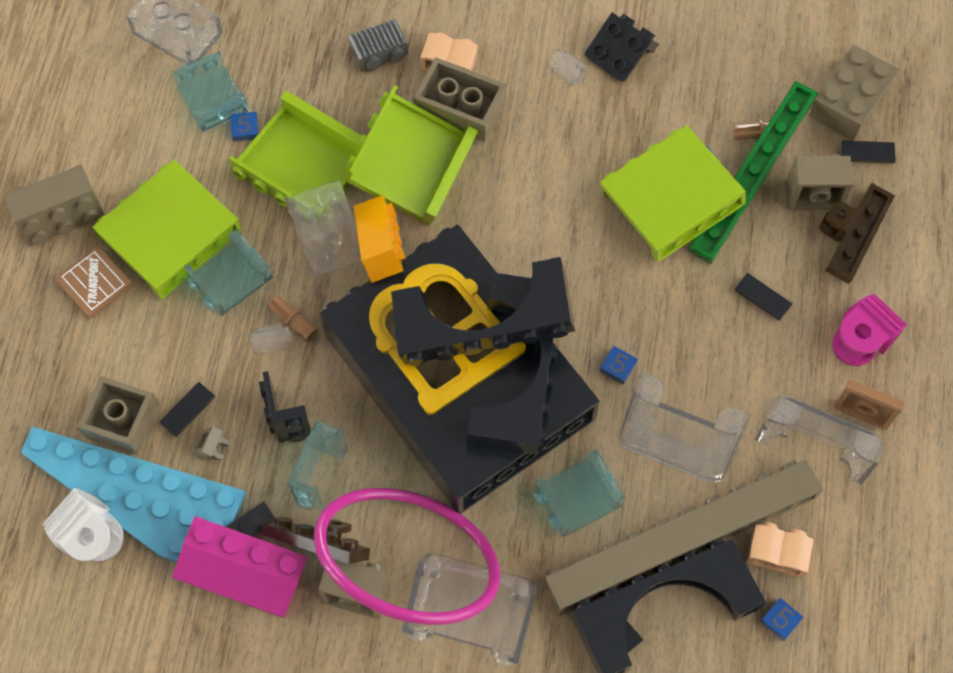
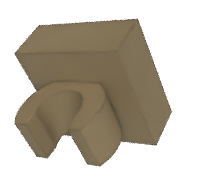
(208, 442)

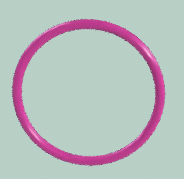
(388, 609)

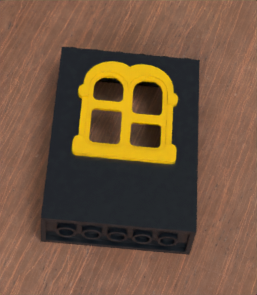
(437, 420)

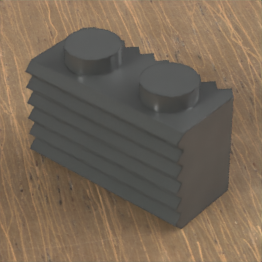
(378, 45)

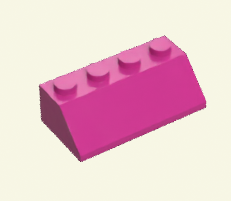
(239, 567)

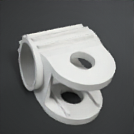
(76, 522)

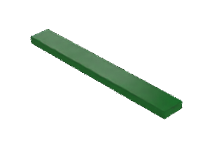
(758, 165)

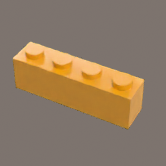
(379, 238)

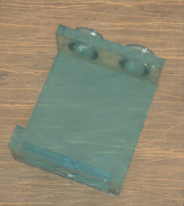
(209, 91)
(229, 275)
(324, 439)
(579, 494)

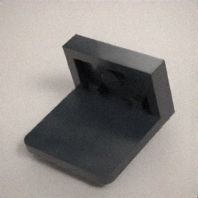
(620, 46)
(288, 423)

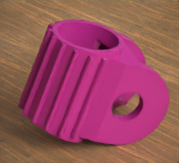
(866, 331)

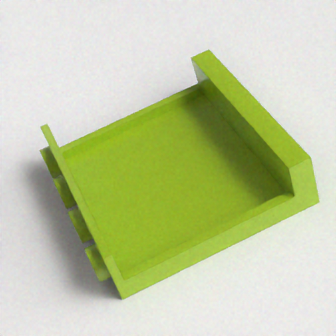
(296, 151)
(409, 157)
(674, 192)
(167, 227)

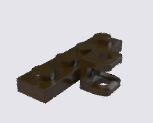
(854, 230)
(302, 536)

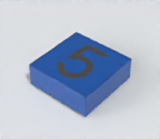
(244, 126)
(618, 365)
(782, 619)

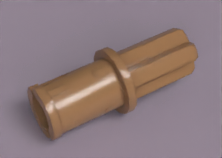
(749, 131)
(293, 318)

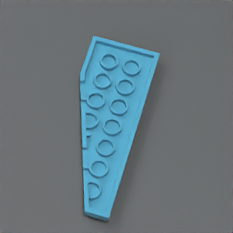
(144, 497)

